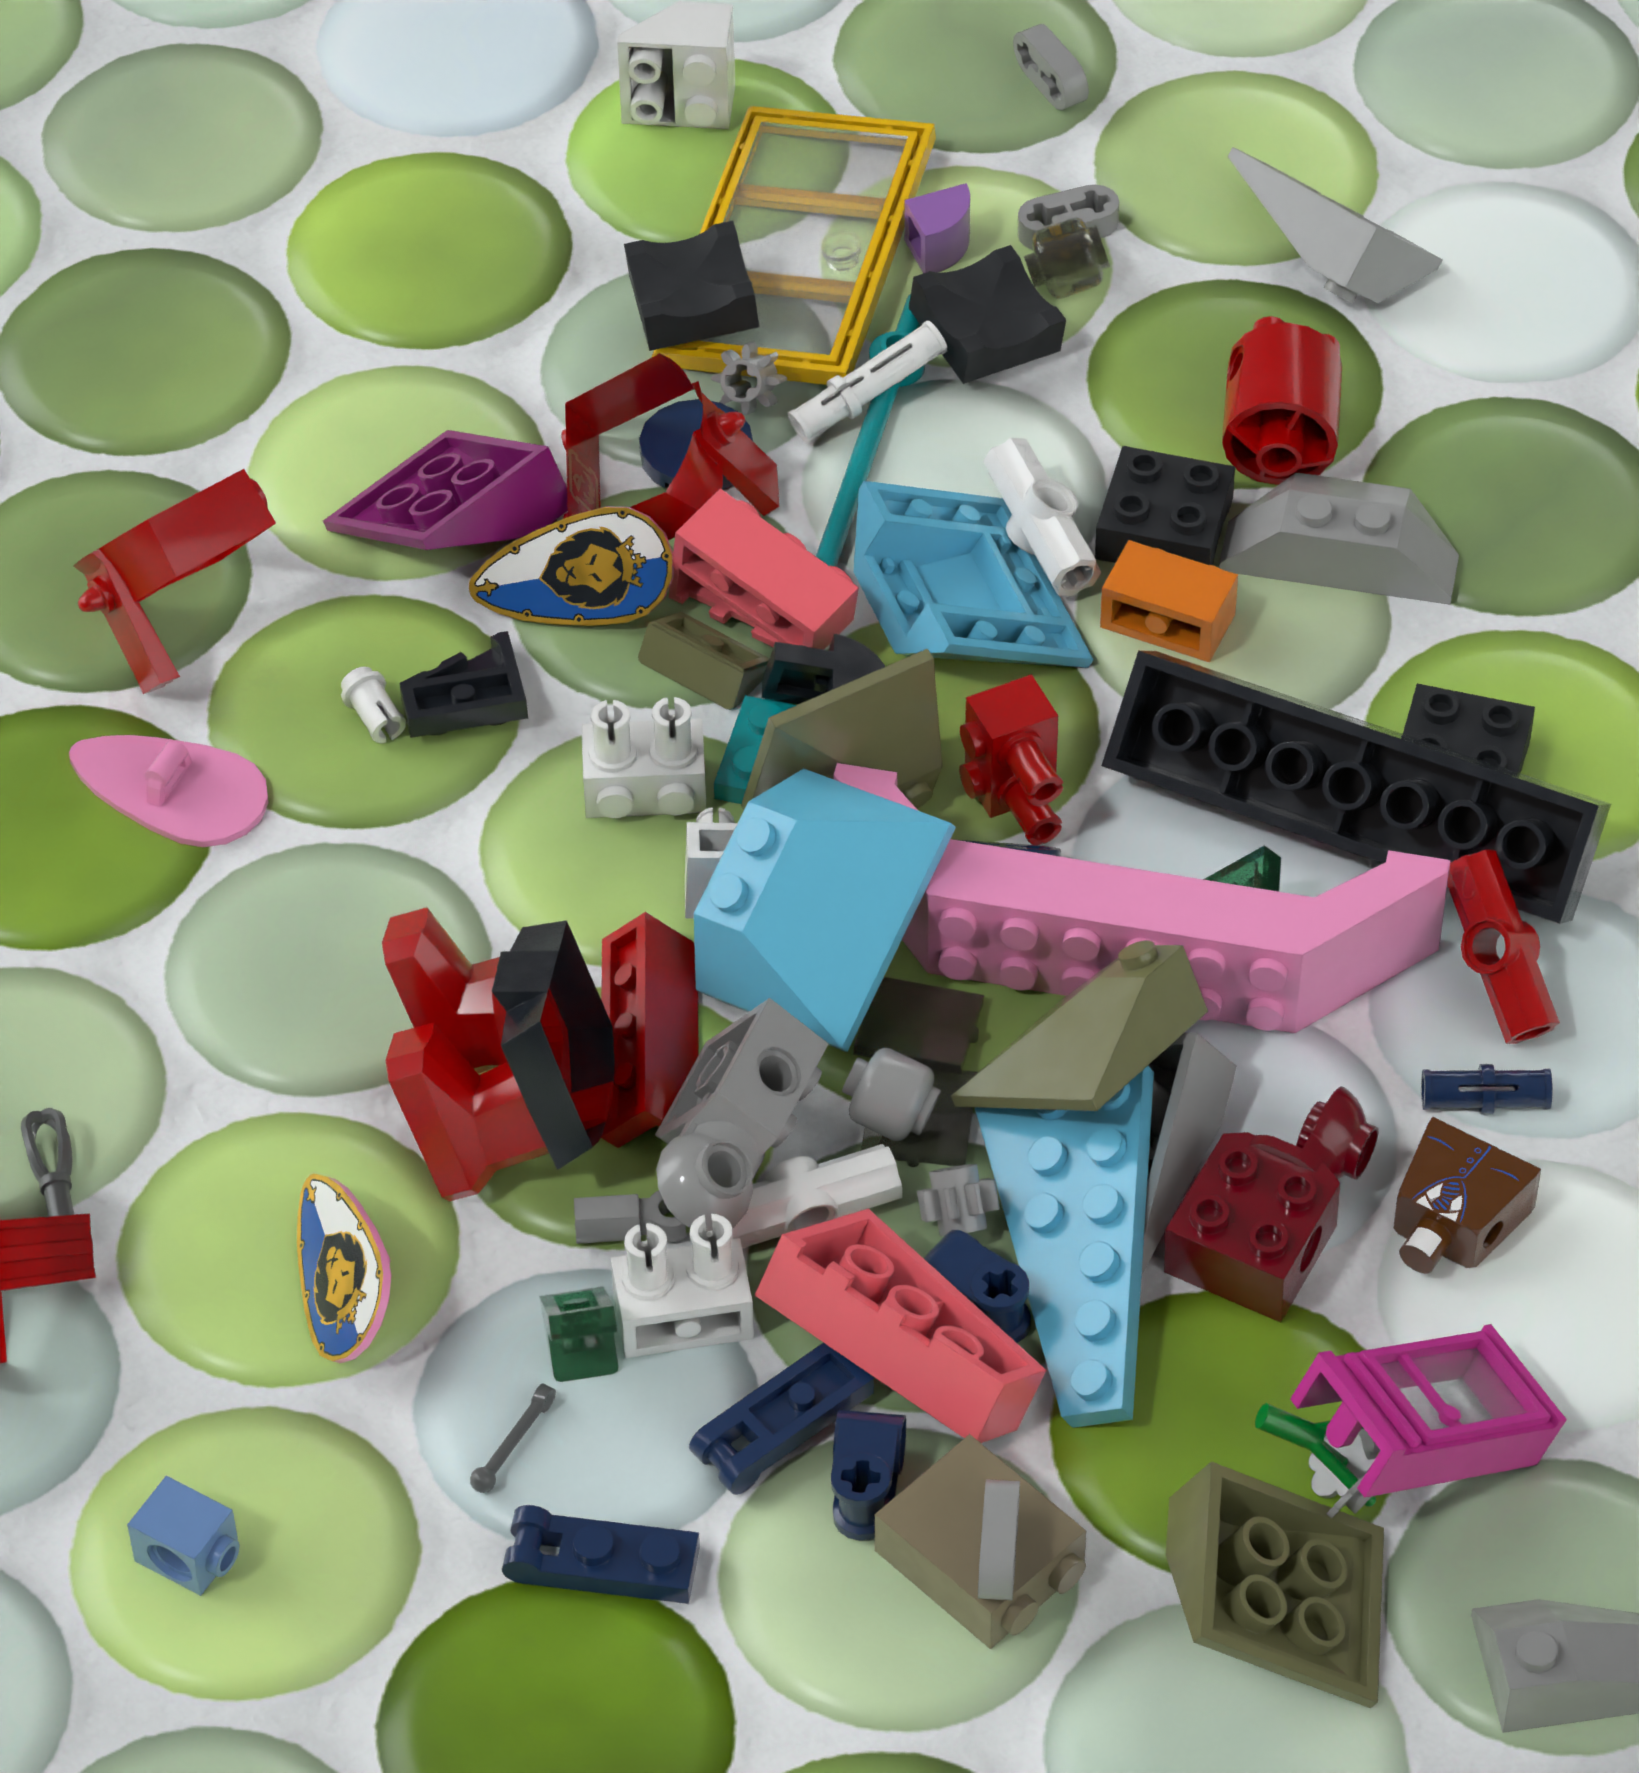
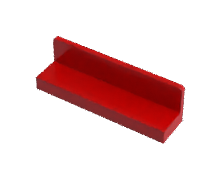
(654, 1019)

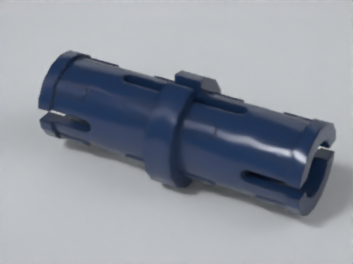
(1530, 1087)

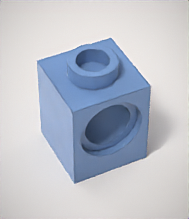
(184, 1536)

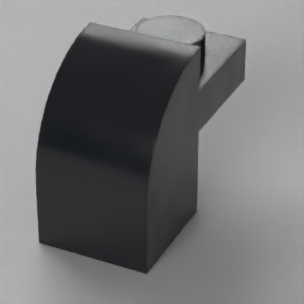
(804, 672)

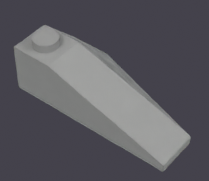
(1334, 238)
(1187, 1111)
(1558, 1662)

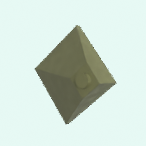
(871, 722)
(1094, 1036)
(1279, 1581)

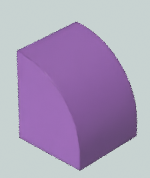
(938, 227)

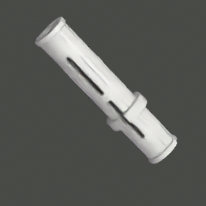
(850, 393)

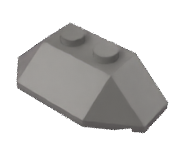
(1343, 539)

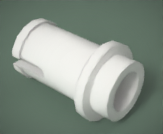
(367, 695)

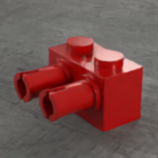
(1013, 756)

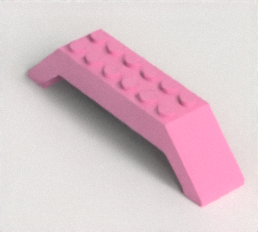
(1253, 950)

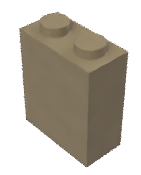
(935, 1542)

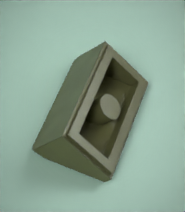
(702, 659)

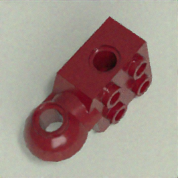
(1268, 1207)

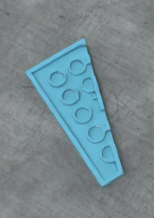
(1077, 1228)

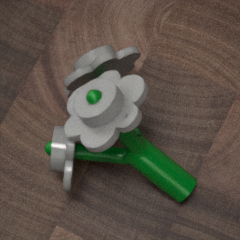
(1335, 1468)

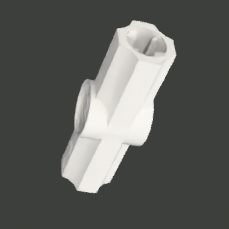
(1042, 516)
(809, 1193)

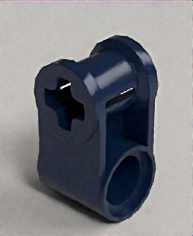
(986, 1280)
(865, 1468)

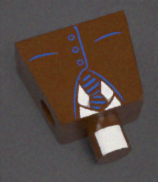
(1460, 1198)

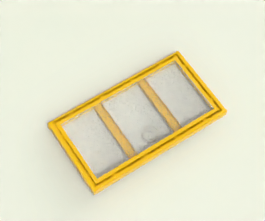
(817, 233)

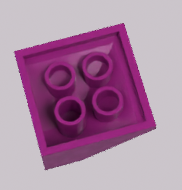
(459, 495)

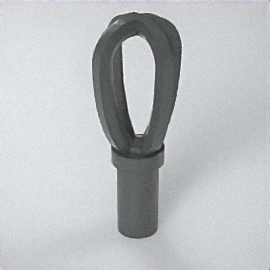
(53, 1185)

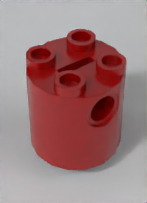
(1282, 401)

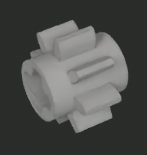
(741, 390)
(958, 1199)

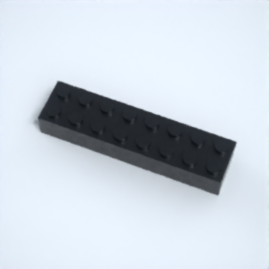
(1350, 780)

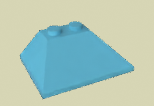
(956, 581)
(814, 901)

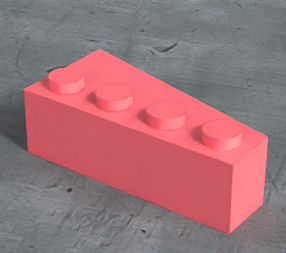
(901, 1323)

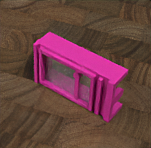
(1434, 1409)

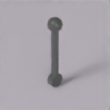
(484, 1477)

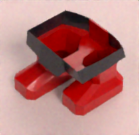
(522, 1015)

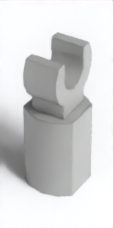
(612, 1216)

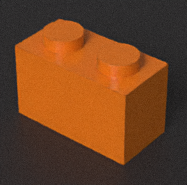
(1168, 601)

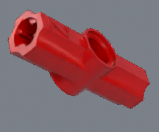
(1515, 980)

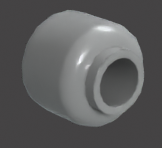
(891, 1094)

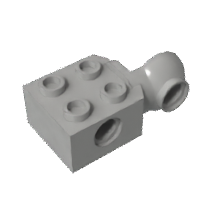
(734, 1111)

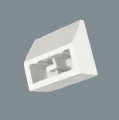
(679, 67)

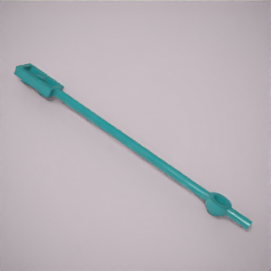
(754, 712)

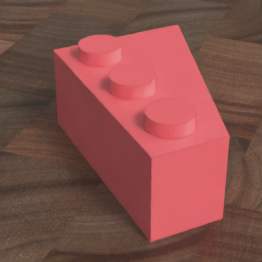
(759, 576)

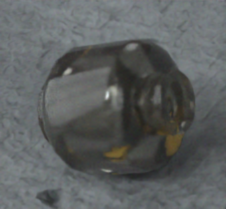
(1067, 258)

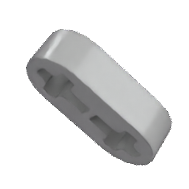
(1050, 67)
(1091, 203)
(999, 1539)

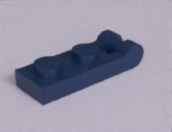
(781, 1416)
(601, 1556)

